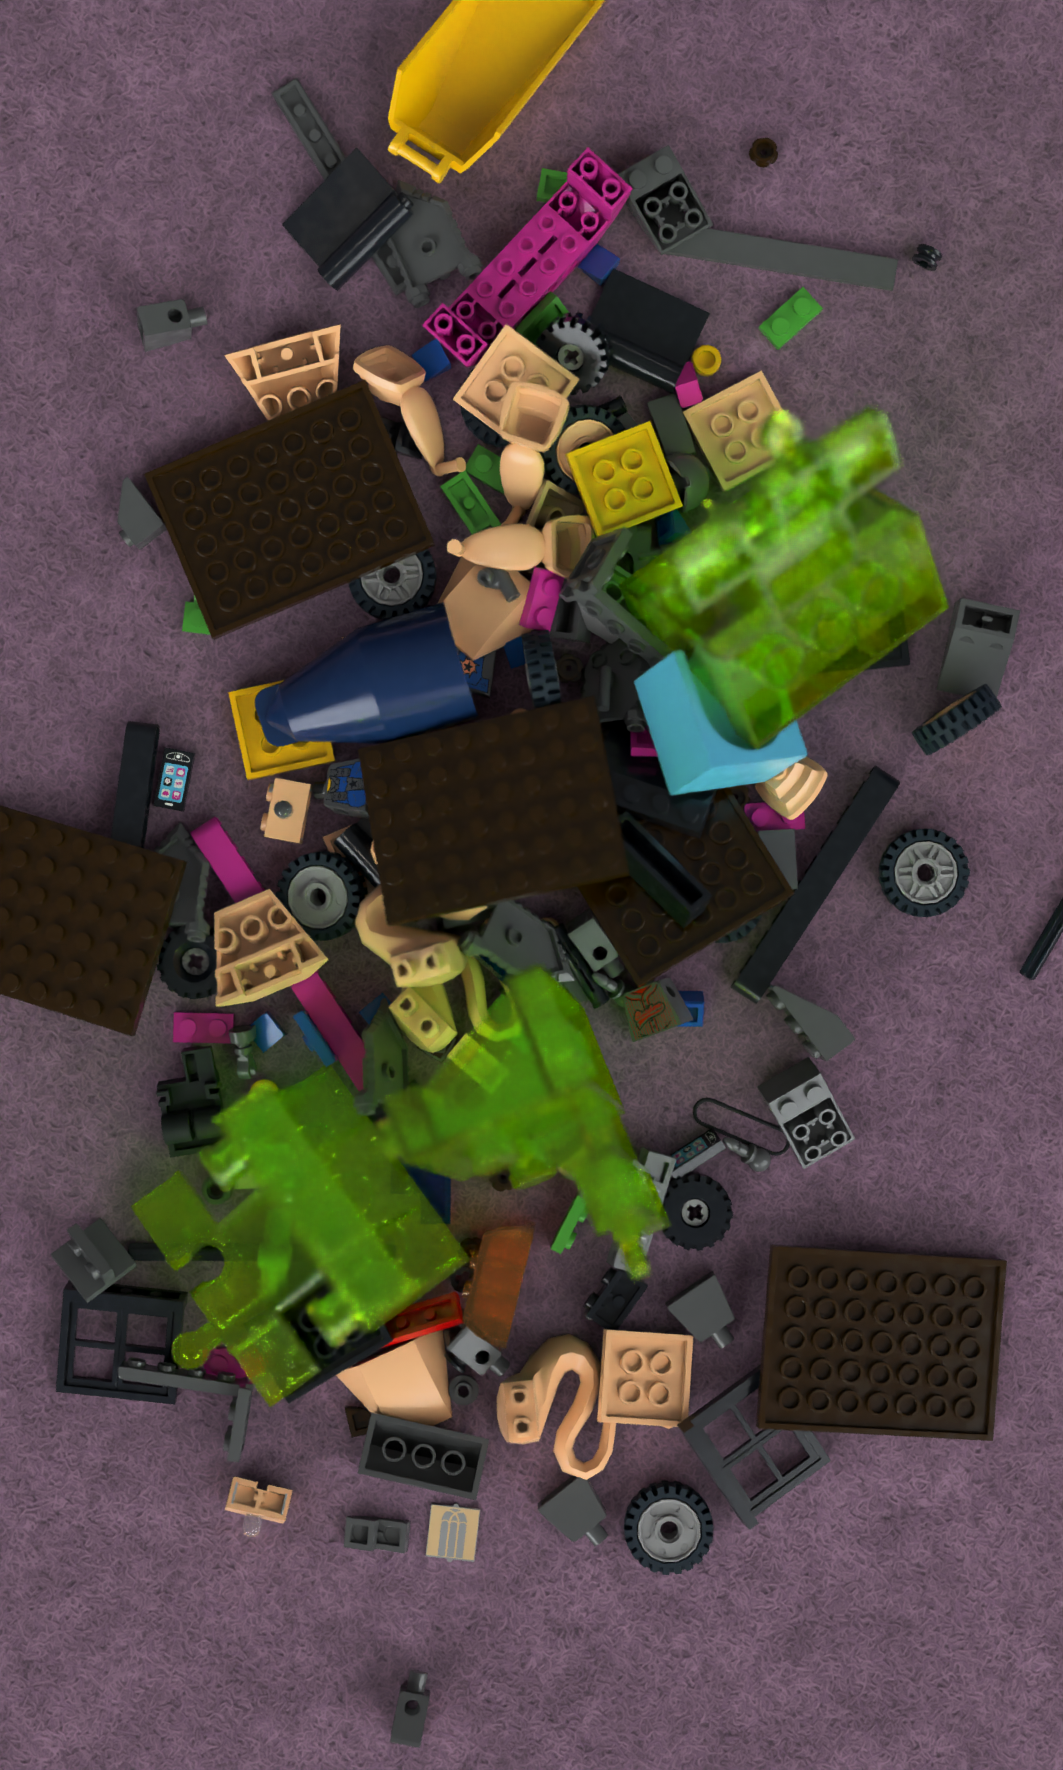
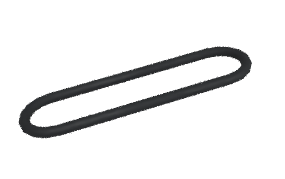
(741, 1113)

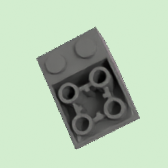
(664, 201)
(977, 646)
(822, 1029)
(806, 1112)

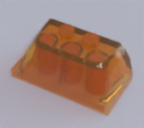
(497, 1281)

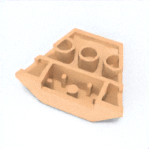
(290, 370)
(481, 615)
(260, 950)
(404, 1381)

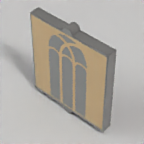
(452, 1532)

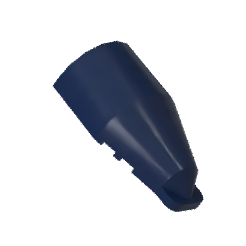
(373, 686)

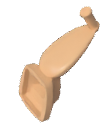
(397, 380)
(531, 422)
(524, 546)
(793, 788)

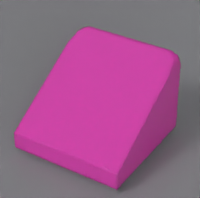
(688, 387)

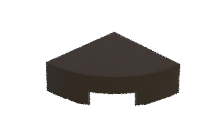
(357, 1420)

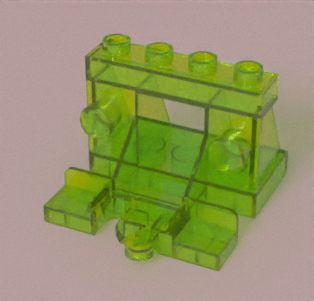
(794, 577)
(532, 1099)
(322, 1214)

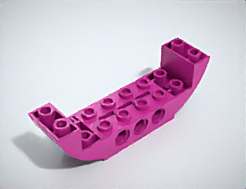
(533, 260)

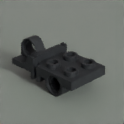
(191, 1104)

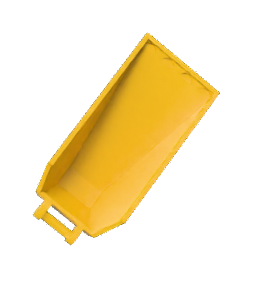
(477, 75)

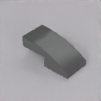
(670, 425)
(377, 1533)

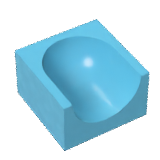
(697, 738)

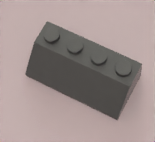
(423, 1456)

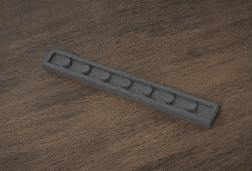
(327, 157)
(790, 258)

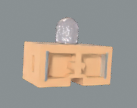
(287, 810)
(257, 1504)

